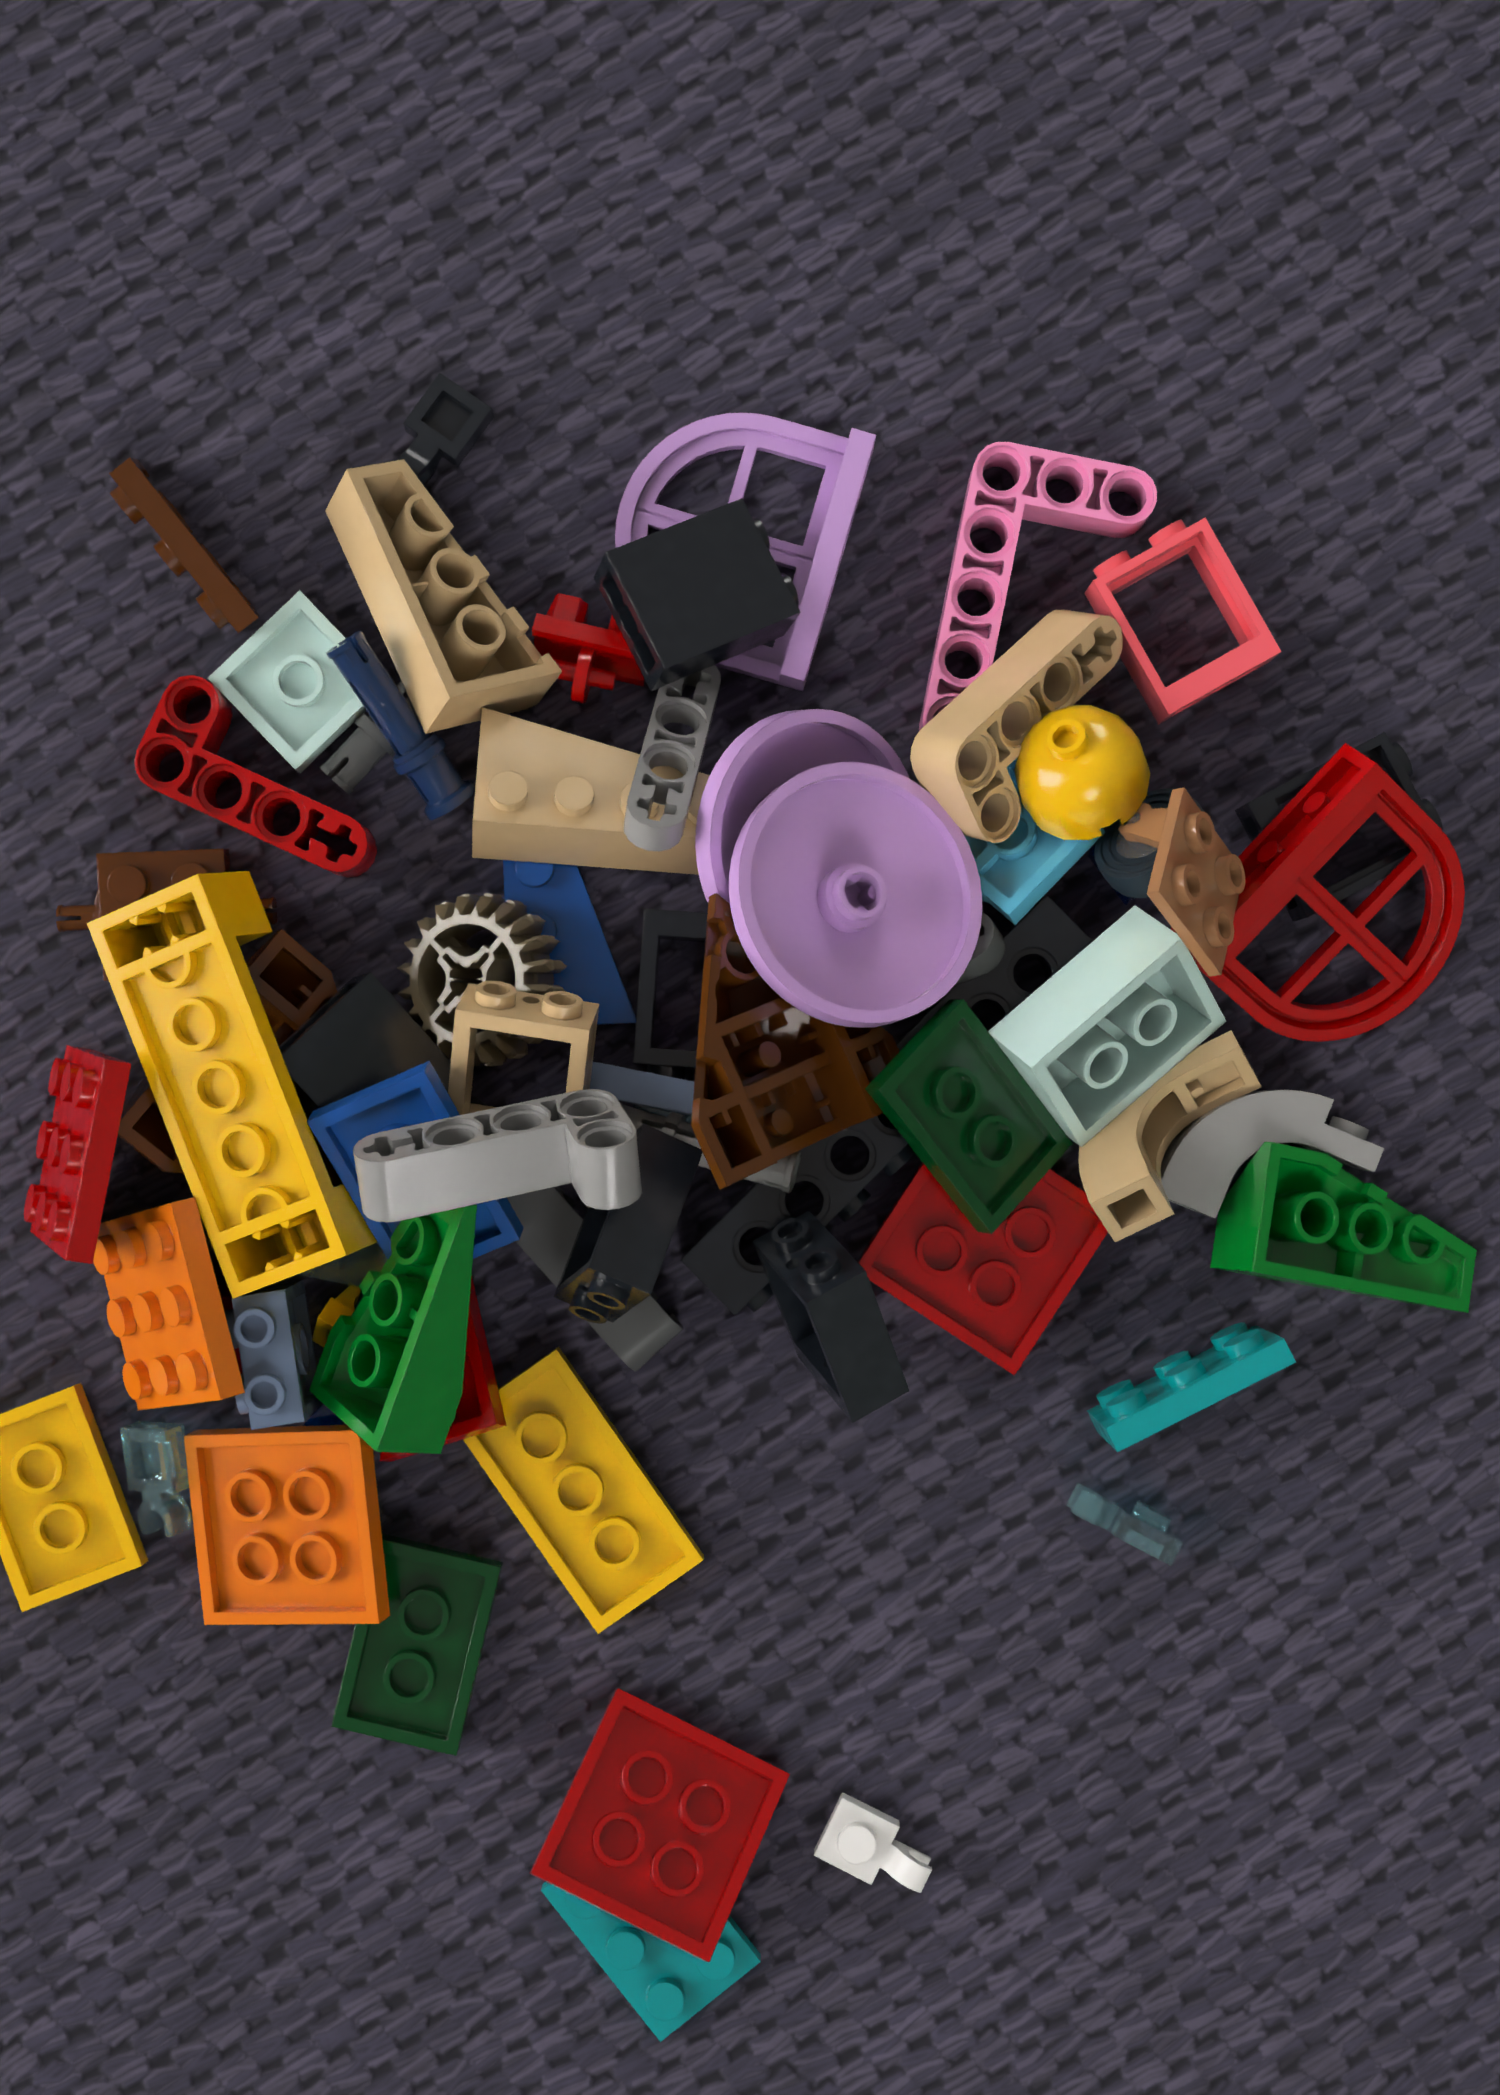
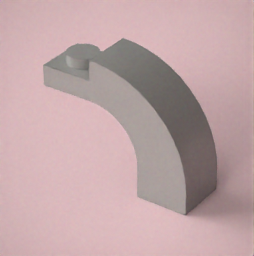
(1213, 1147)

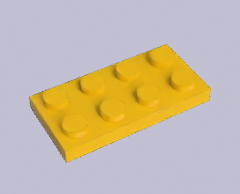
(582, 1493)

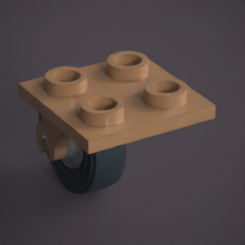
(1182, 866)

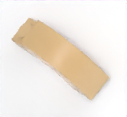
(1125, 1158)

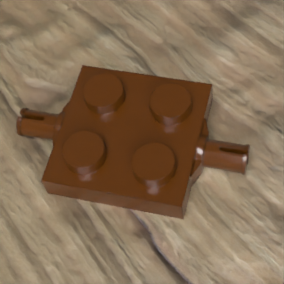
(135, 875)

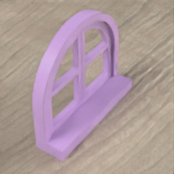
(827, 534)

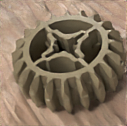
(446, 965)

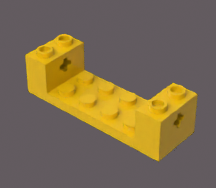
(225, 1079)

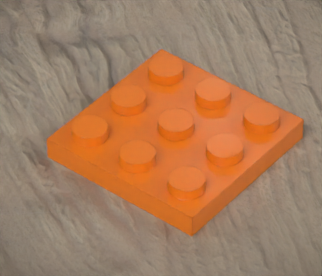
(167, 1307)
(286, 1526)

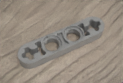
(671, 750)

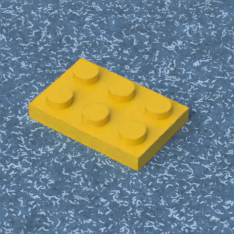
(60, 1501)

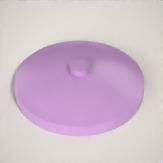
(763, 761)
(855, 895)

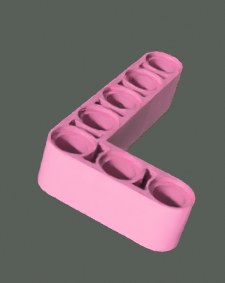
(1003, 513)

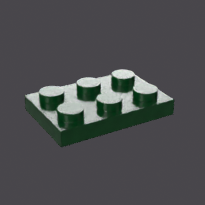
(969, 1115)
(420, 1665)

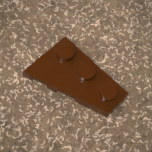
(179, 548)

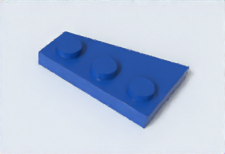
(562, 900)

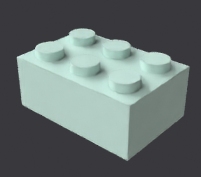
(1109, 1024)

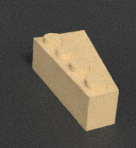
(433, 602)
(564, 800)

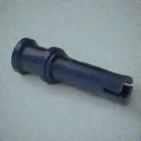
(417, 753)

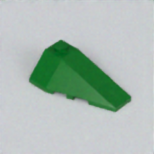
(1321, 1227)
(401, 1354)

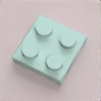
(290, 684)

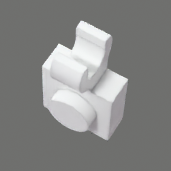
(863, 1842)

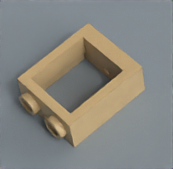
(503, 1009)

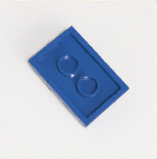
(395, 1103)

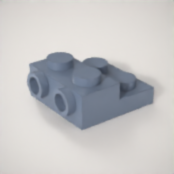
(275, 1354)

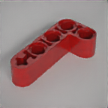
(260, 796)

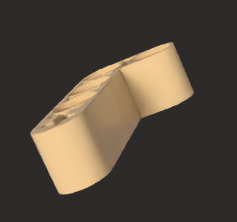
(975, 738)

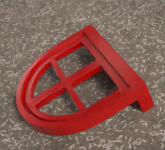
(1283, 865)

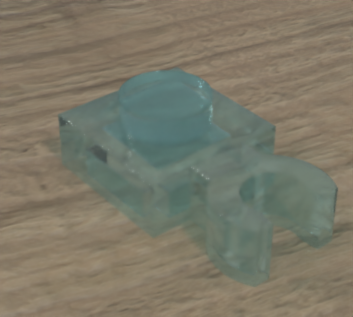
(158, 1469)
(1140, 1527)

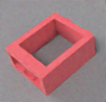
(1226, 588)

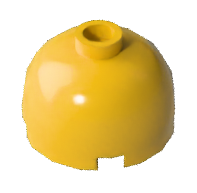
(1081, 772)

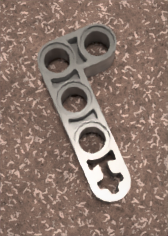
(502, 1154)

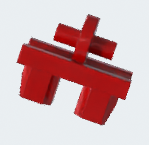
(584, 651)

